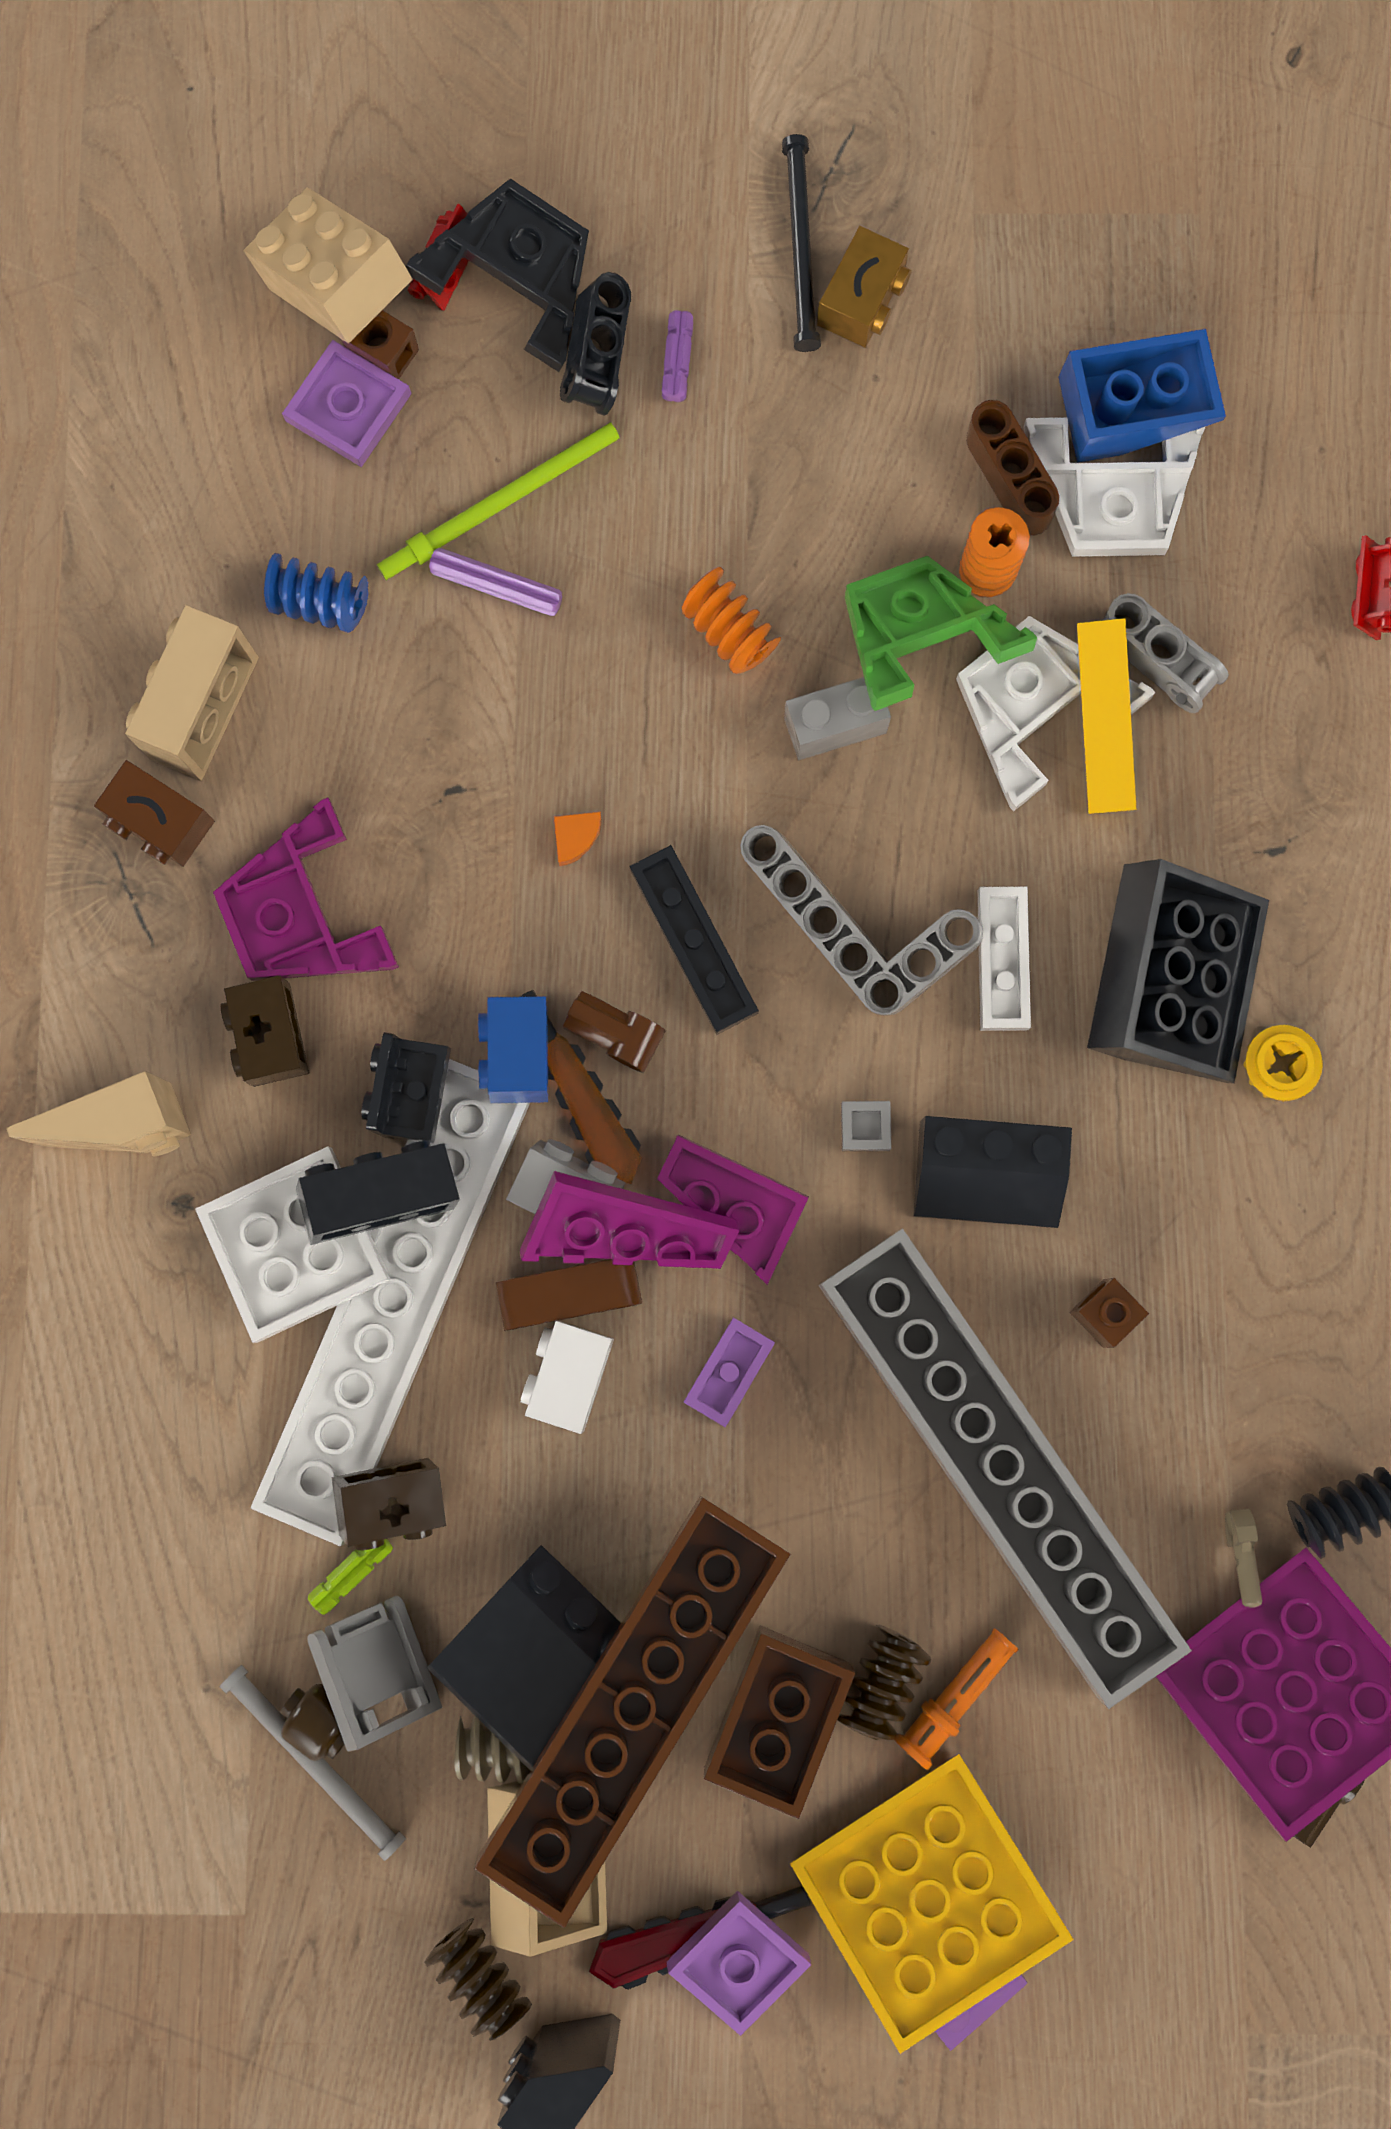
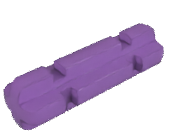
(677, 356)

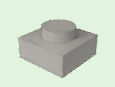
(866, 1125)

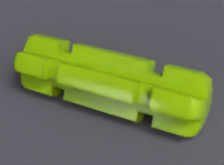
(346, 1577)

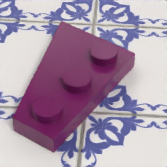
(722, 1186)

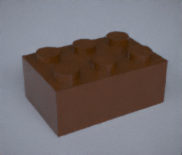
(779, 1722)

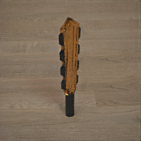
(593, 1117)

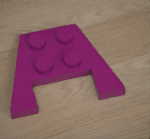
(279, 918)

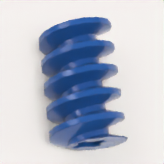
(314, 596)

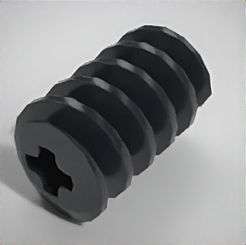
(1343, 1511)

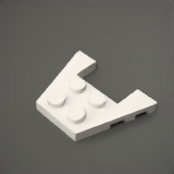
(1115, 505)
(1019, 697)

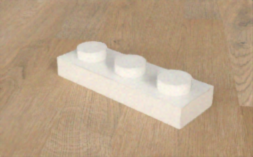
(1004, 959)

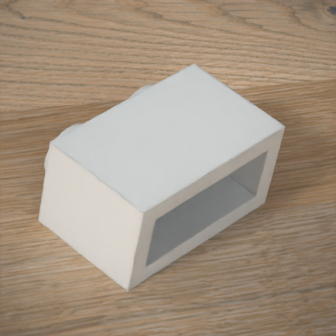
(567, 1376)

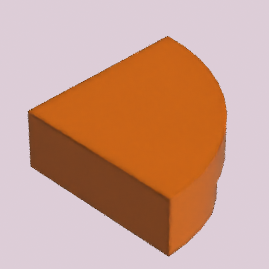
(576, 835)

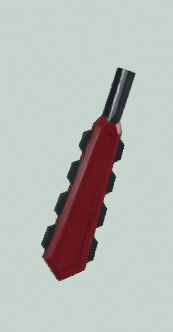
(633, 1954)

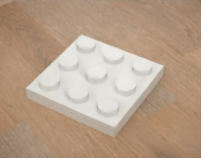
(269, 1258)

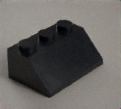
(992, 1171)
(558, 2073)

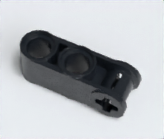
(593, 373)

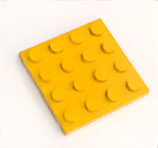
(930, 1903)

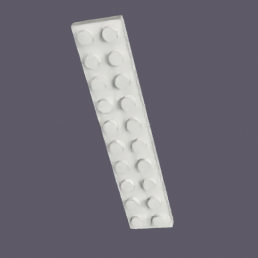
(384, 1332)

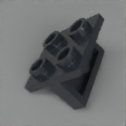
(406, 1088)

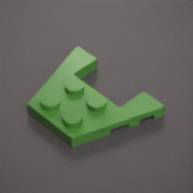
(916, 609)

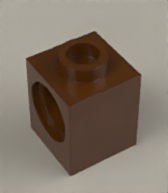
(395, 352)
(1109, 1313)

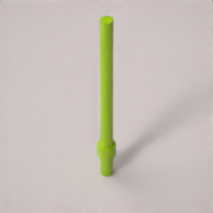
(422, 546)

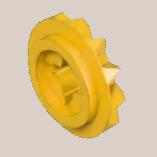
(1304, 1070)

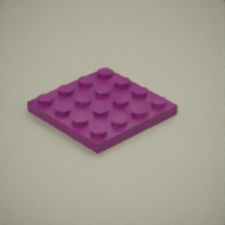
(1290, 1694)

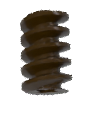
(885, 1685)
(478, 1981)

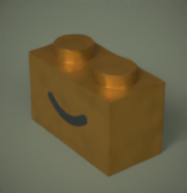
(863, 287)

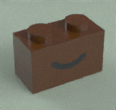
(153, 813)

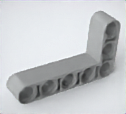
(848, 932)

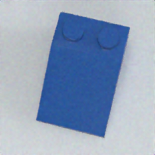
(1139, 393)

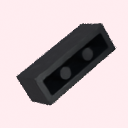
(376, 1191)

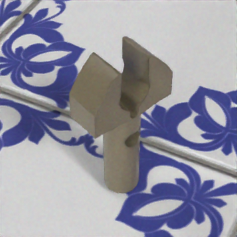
(1242, 1535)

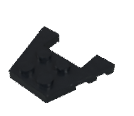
(524, 247)

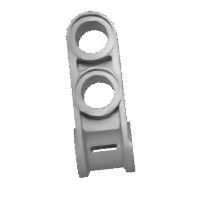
(1187, 658)

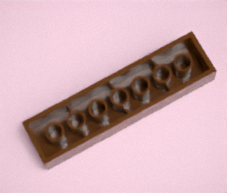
(631, 1712)

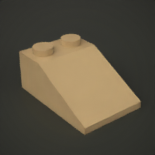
(123, 1117)

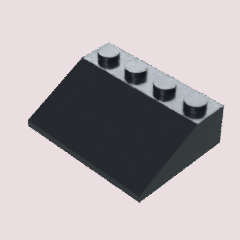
(1178, 971)
(527, 1654)

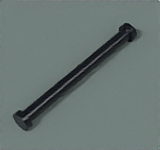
(795, 148)

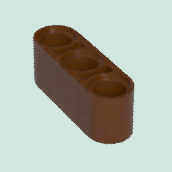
(1012, 447)
(567, 1293)

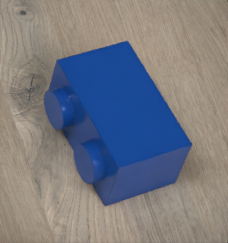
(516, 1049)

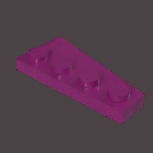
(608, 1222)

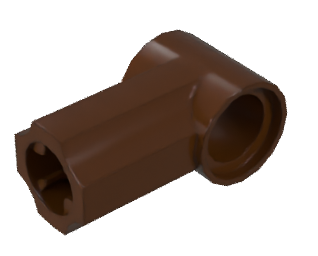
(624, 1035)

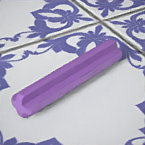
(495, 581)

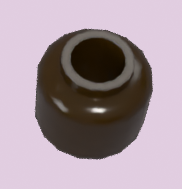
(311, 1724)

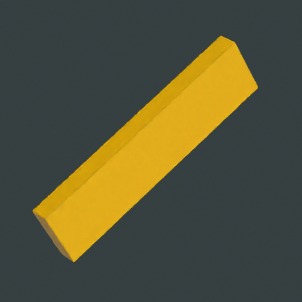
(1106, 716)

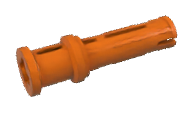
(995, 1648)

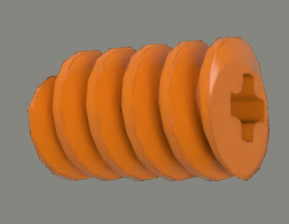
(994, 551)
(727, 624)

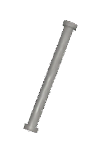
(318, 1770)

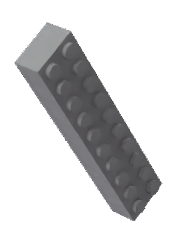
(1005, 1469)

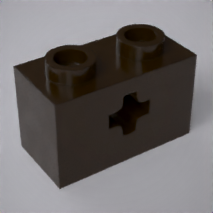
(283, 1051)
(365, 1493)

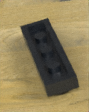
(694, 940)

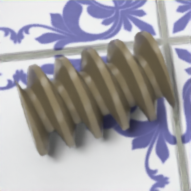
(483, 1751)

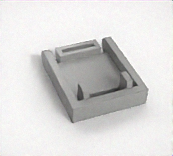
(368, 1662)

